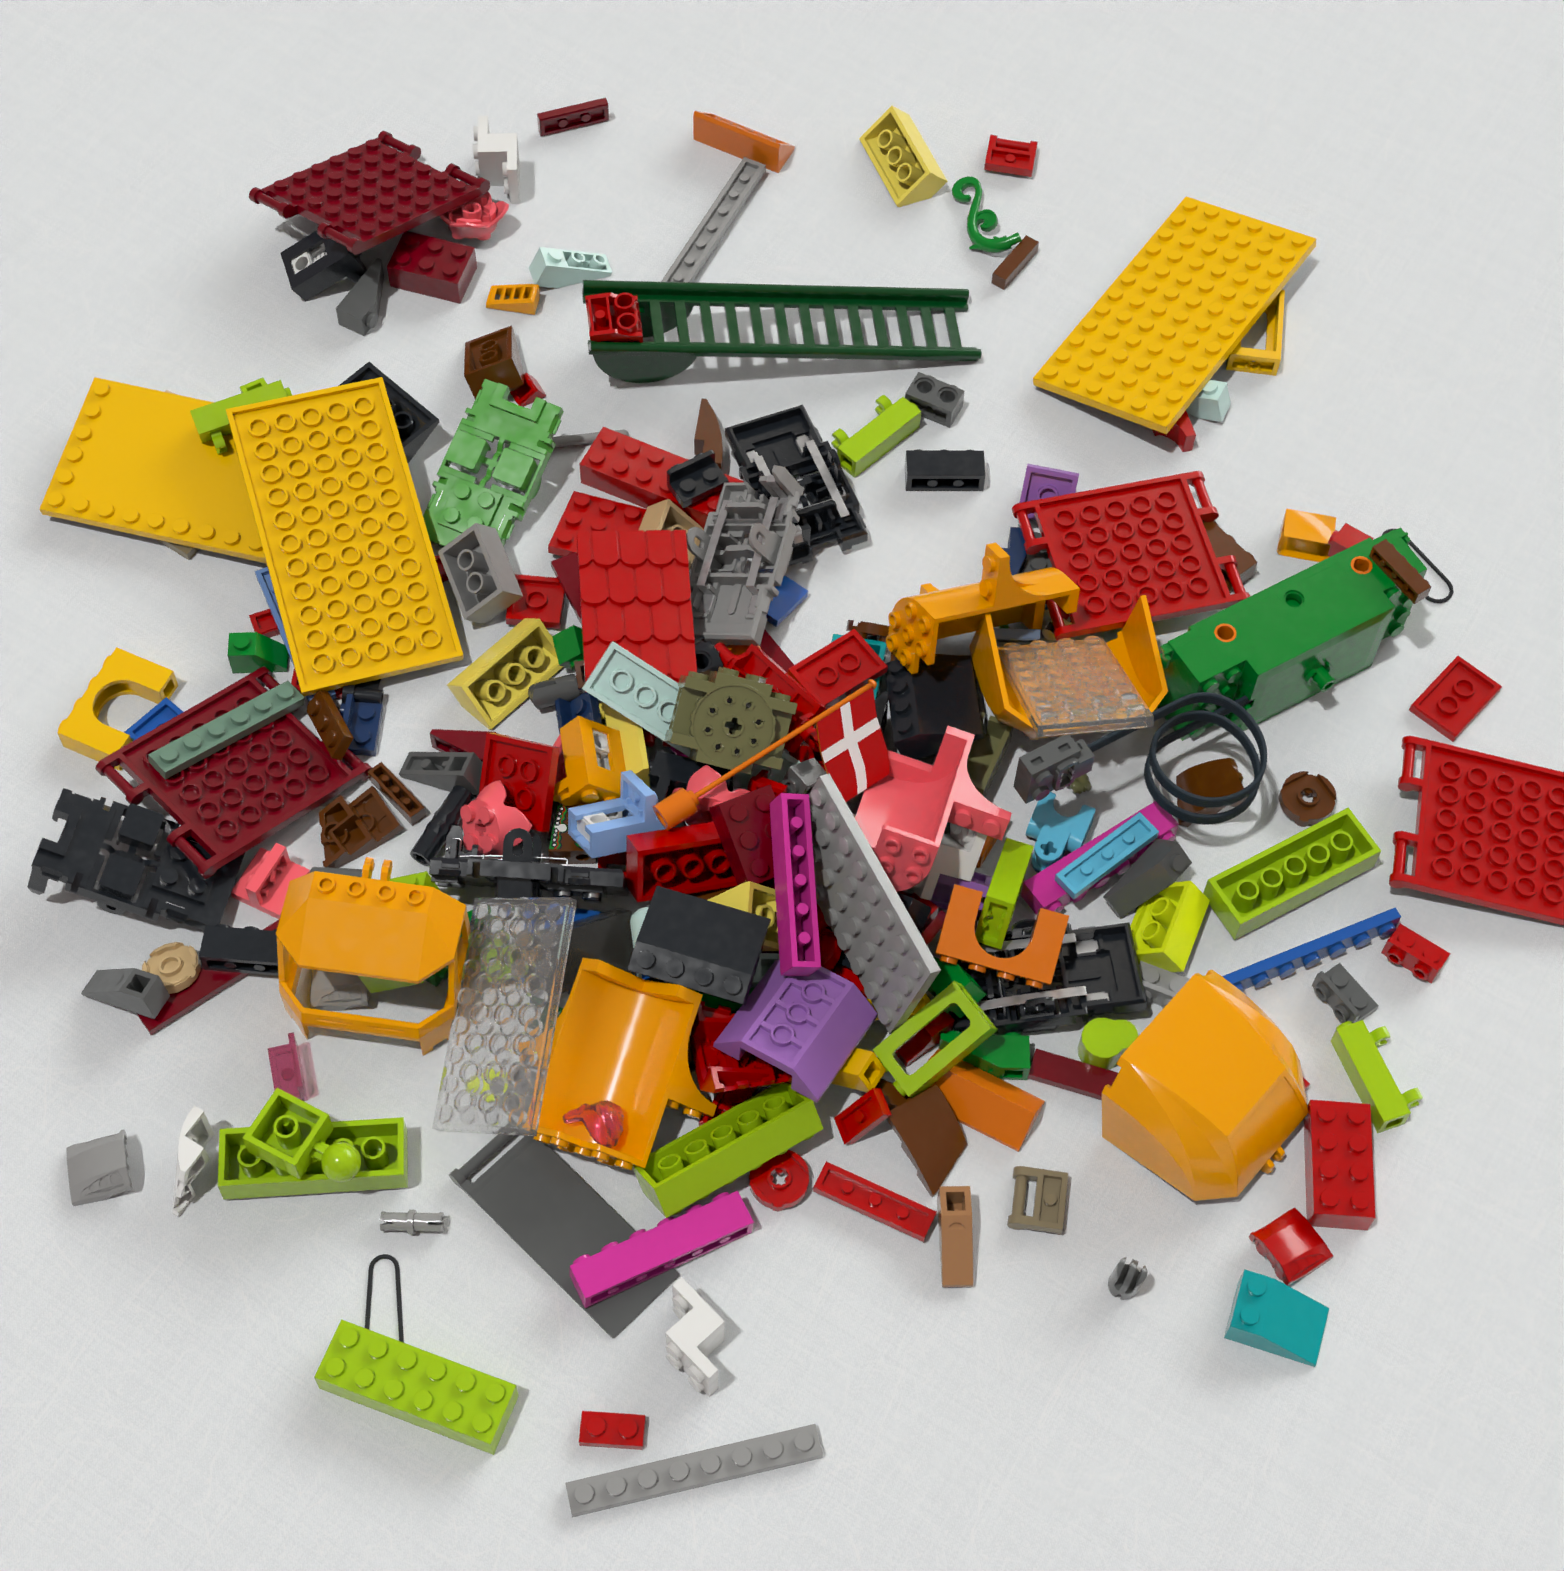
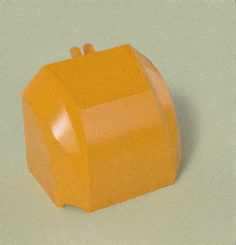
(1134, 649)
(1206, 1092)

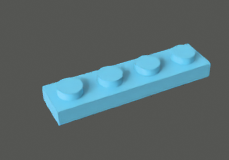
(1106, 855)

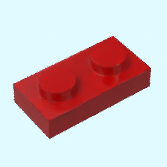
(862, 1116)
(612, 1430)

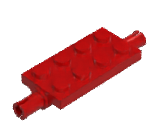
(758, 663)

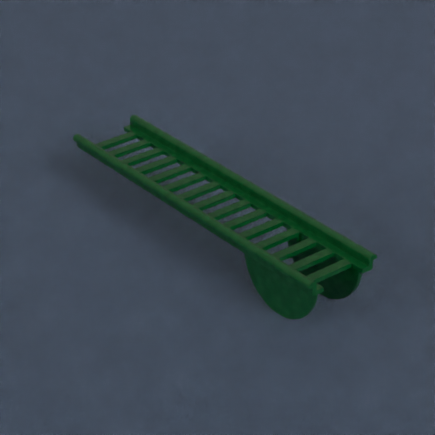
(670, 304)

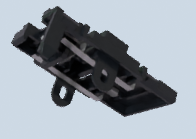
(794, 443)

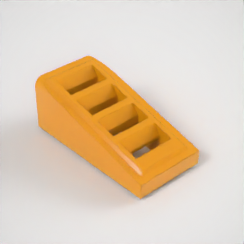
(527, 293)

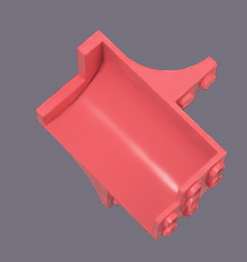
(911, 806)

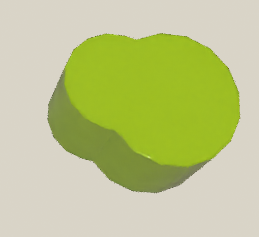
(1105, 1041)

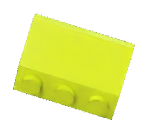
(1168, 926)

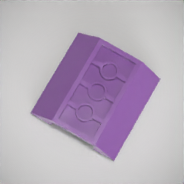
(800, 1026)

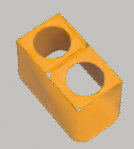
(1305, 535)

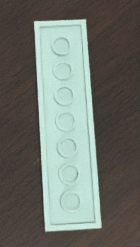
(649, 701)

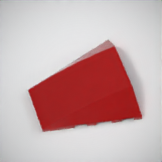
(718, 1070)

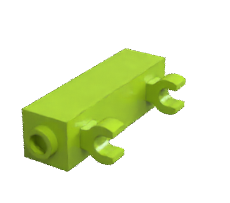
(212, 418)
(878, 436)
(1371, 1076)

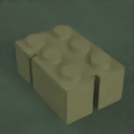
(988, 753)

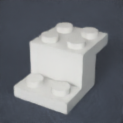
(497, 158)
(955, 858)
(694, 1337)

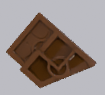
(1209, 779)
(356, 827)
(929, 1136)

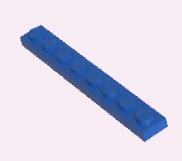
(1315, 950)

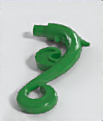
(986, 216)

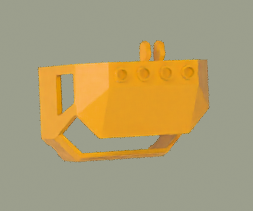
(371, 932)

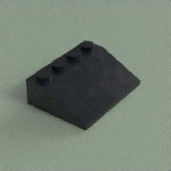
(411, 418)
(930, 702)
(699, 945)

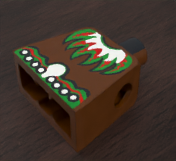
(563, 845)

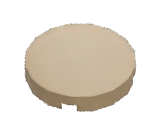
(175, 965)

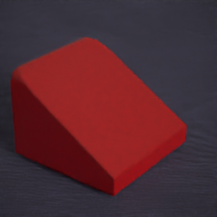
(528, 391)

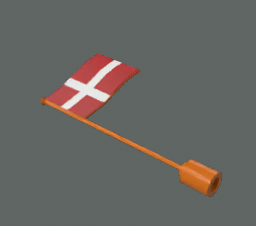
(848, 744)

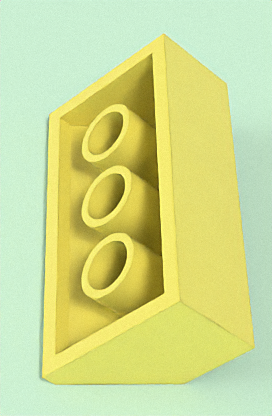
(902, 158)
(504, 673)
(632, 741)

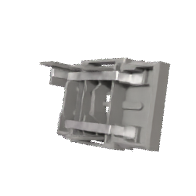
(724, 599)

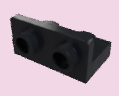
(695, 479)

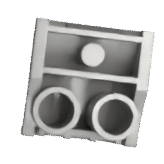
(337, 991)
(98, 1169)

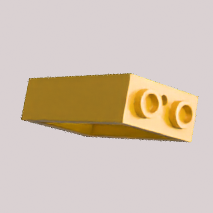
(1266, 360)

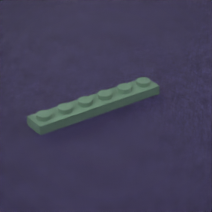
(226, 729)

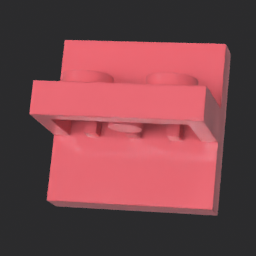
(267, 880)

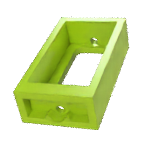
(1003, 893)
(978, 1031)

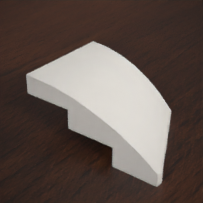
(191, 1157)

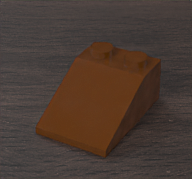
(494, 359)

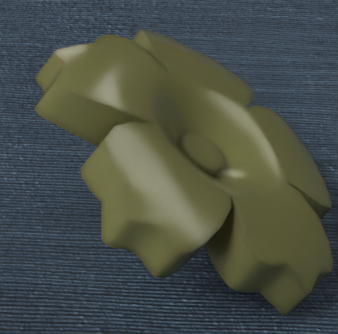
(1081, 784)

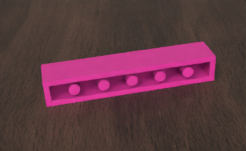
(795, 885)
(1046, 893)
(660, 1248)

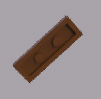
(329, 724)

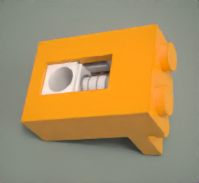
(591, 763)

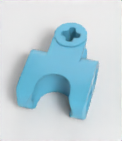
(1056, 832)

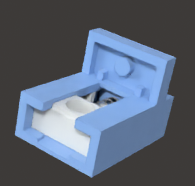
(603, 825)

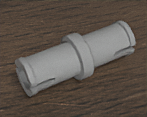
(412, 1221)

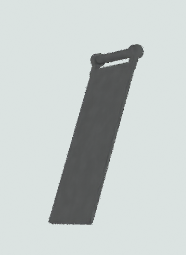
(555, 1221)

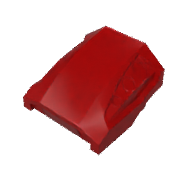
(614, 317)
(1291, 1246)

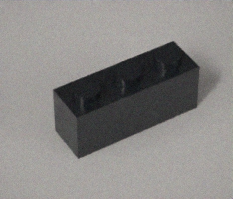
(944, 470)
(239, 950)

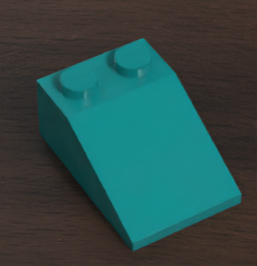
(1276, 1319)

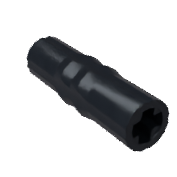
(438, 828)

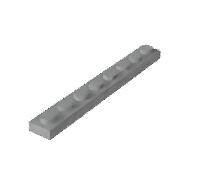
(716, 222)
(693, 1470)

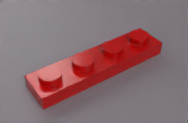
(874, 1201)

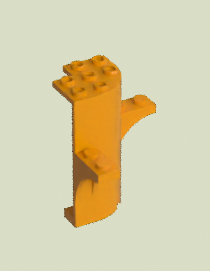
(949, 612)
(621, 1045)

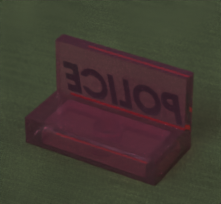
(287, 1068)

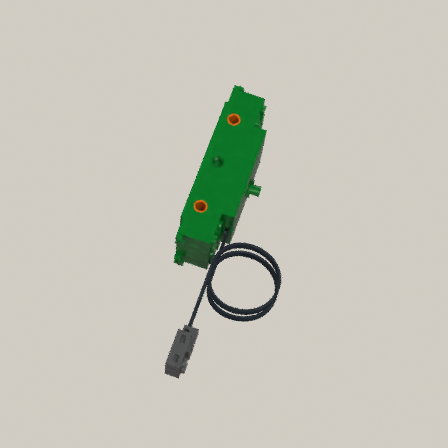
(1250, 667)

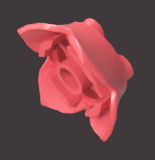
(475, 218)
(717, 795)
(489, 820)

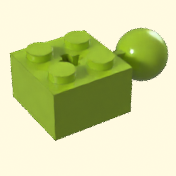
(305, 1139)

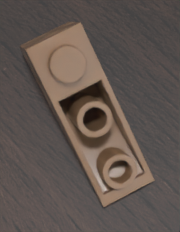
(955, 1236)

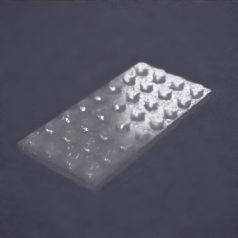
(1073, 687)
(505, 1016)

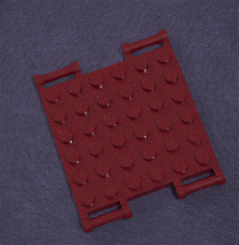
(370, 193)
(241, 790)

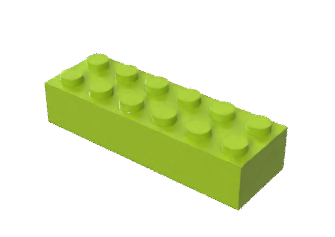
(1291, 873)
(378, 1141)
(727, 1147)
(417, 1386)

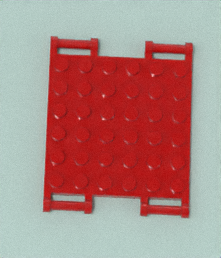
(1131, 545)
(1484, 830)

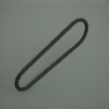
(1435, 569)
(398, 1292)

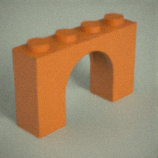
(1034, 964)

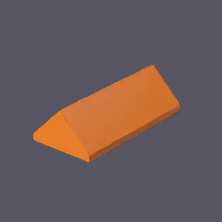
(740, 140)
(989, 1104)

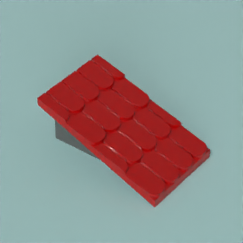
(638, 597)

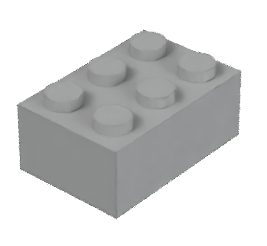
(480, 573)

